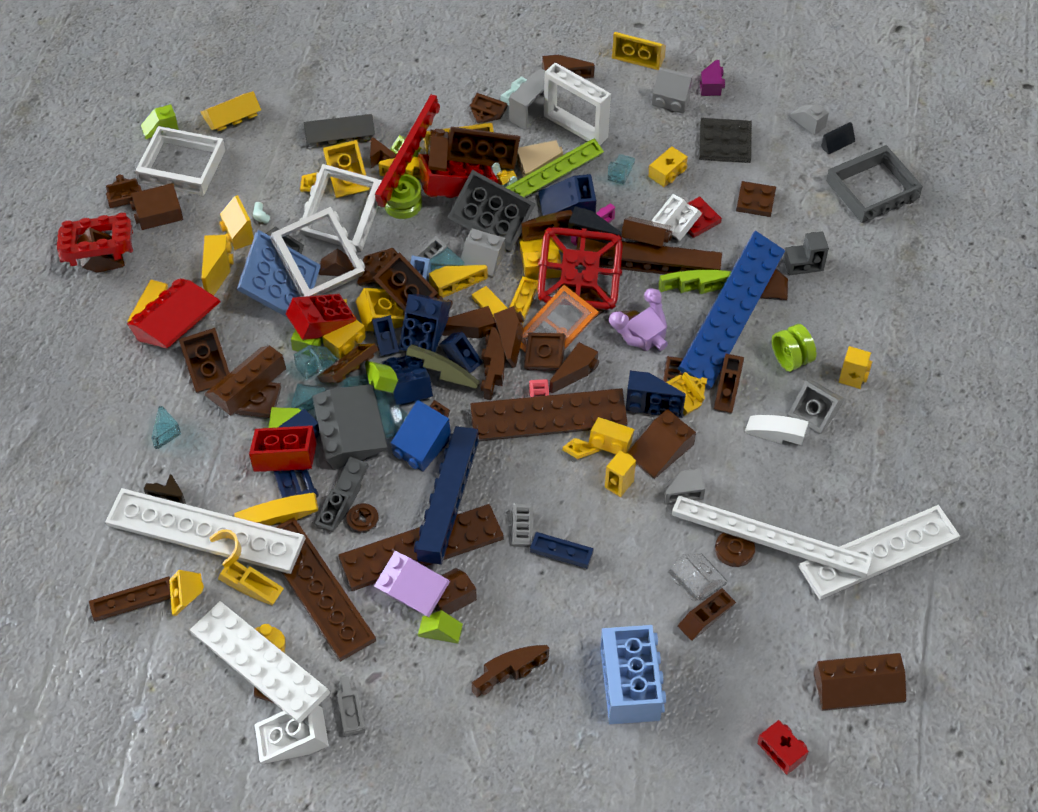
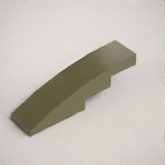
(449, 370)

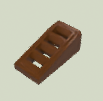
(671, 361)

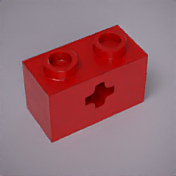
(783, 746)

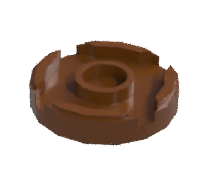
(734, 550)

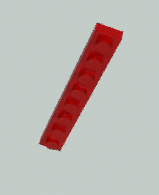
(406, 151)

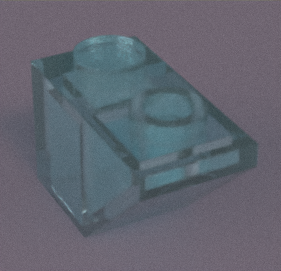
(313, 360)

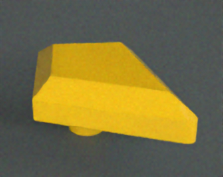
(307, 182)
(579, 448)

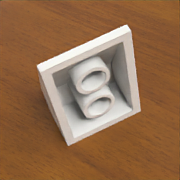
(284, 738)

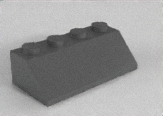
(339, 128)

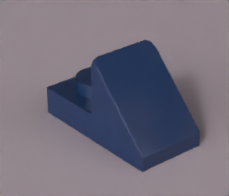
(385, 335)

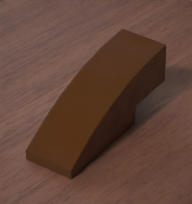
(536, 227)

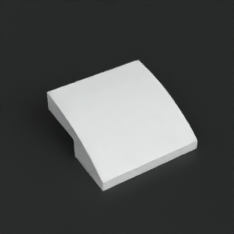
(677, 215)

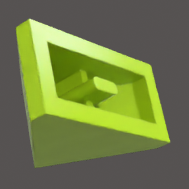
(281, 415)
(440, 627)

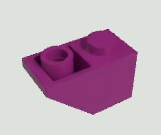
(711, 80)

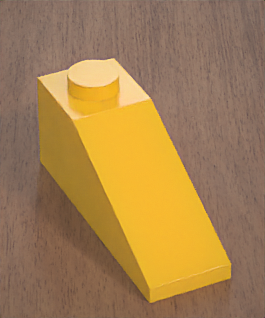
(456, 278)

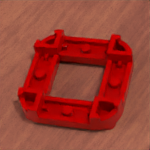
(70, 232)

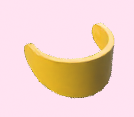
(231, 535)

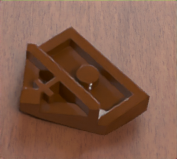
(487, 108)
(120, 191)

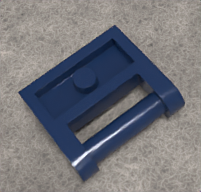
(289, 485)

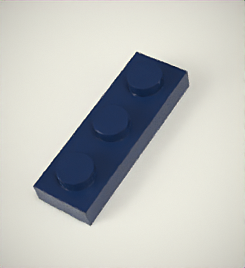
(561, 550)

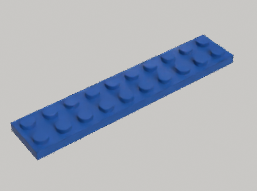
(732, 309)

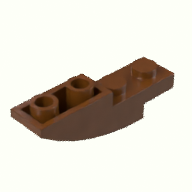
(493, 363)
(515, 663)

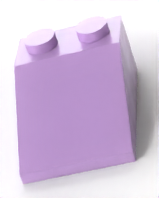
(411, 583)

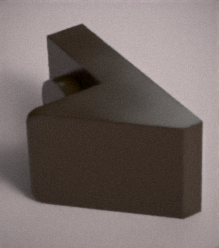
(169, 492)

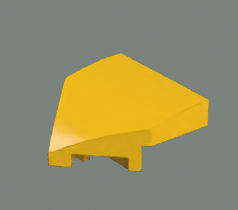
(693, 388)

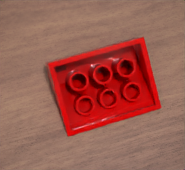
(452, 181)
(172, 313)

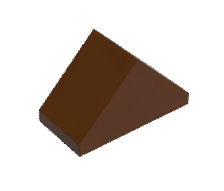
(335, 264)

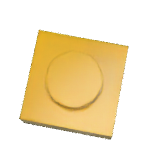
(505, 176)

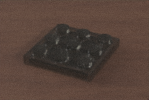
(725, 140)

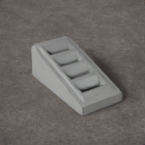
(430, 246)
(522, 512)

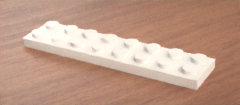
(888, 549)
(260, 662)

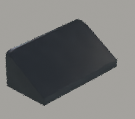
(838, 138)

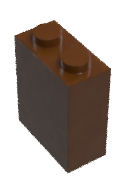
(156, 206)
(646, 231)

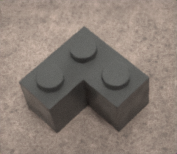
(807, 257)

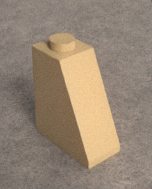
(537, 155)

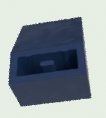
(568, 194)
(424, 322)
(412, 379)
(652, 395)

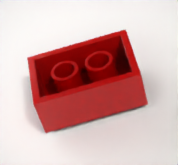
(282, 448)

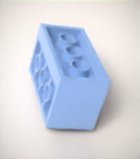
(632, 674)

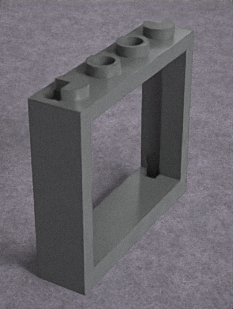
(865, 162)

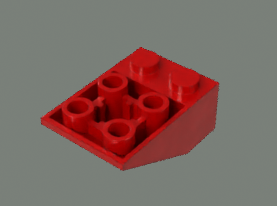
(319, 315)

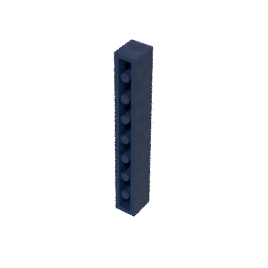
(447, 495)

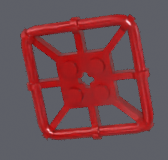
(588, 260)

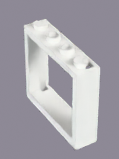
(584, 89)
(181, 182)
(316, 195)
(291, 267)

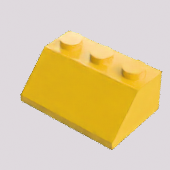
(638, 51)
(231, 111)

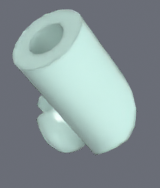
(260, 215)

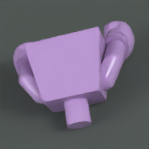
(646, 328)

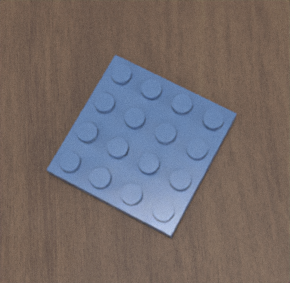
(267, 278)

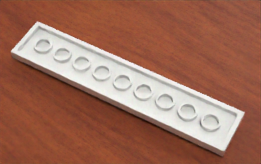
(194, 527)

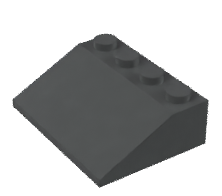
(491, 208)
(349, 424)

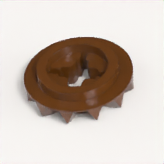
(366, 510)

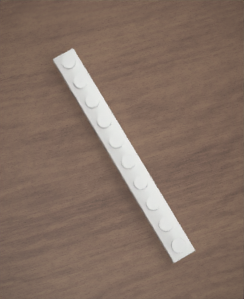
(772, 536)

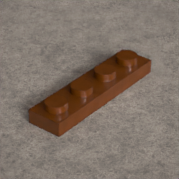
(130, 599)

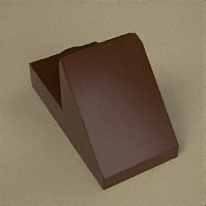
(379, 152)

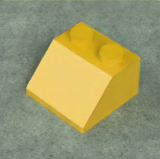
(236, 224)

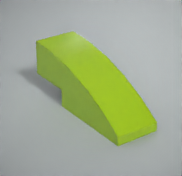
(381, 376)

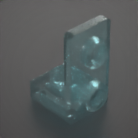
(620, 170)

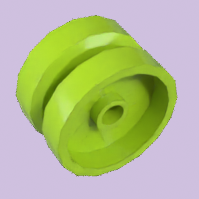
(405, 199)
(794, 347)

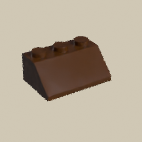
(401, 278)

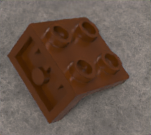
(374, 263)

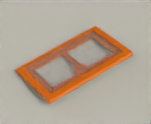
(561, 314)

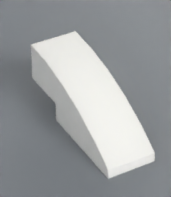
(777, 428)

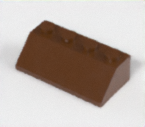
(482, 147)
(247, 379)
(860, 681)

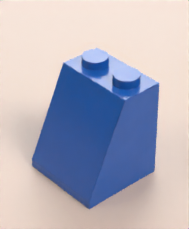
(421, 436)

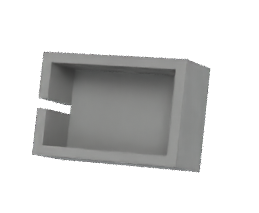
(528, 101)

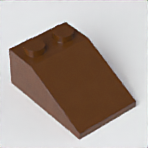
(204, 359)
(662, 443)

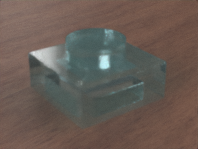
(398, 415)

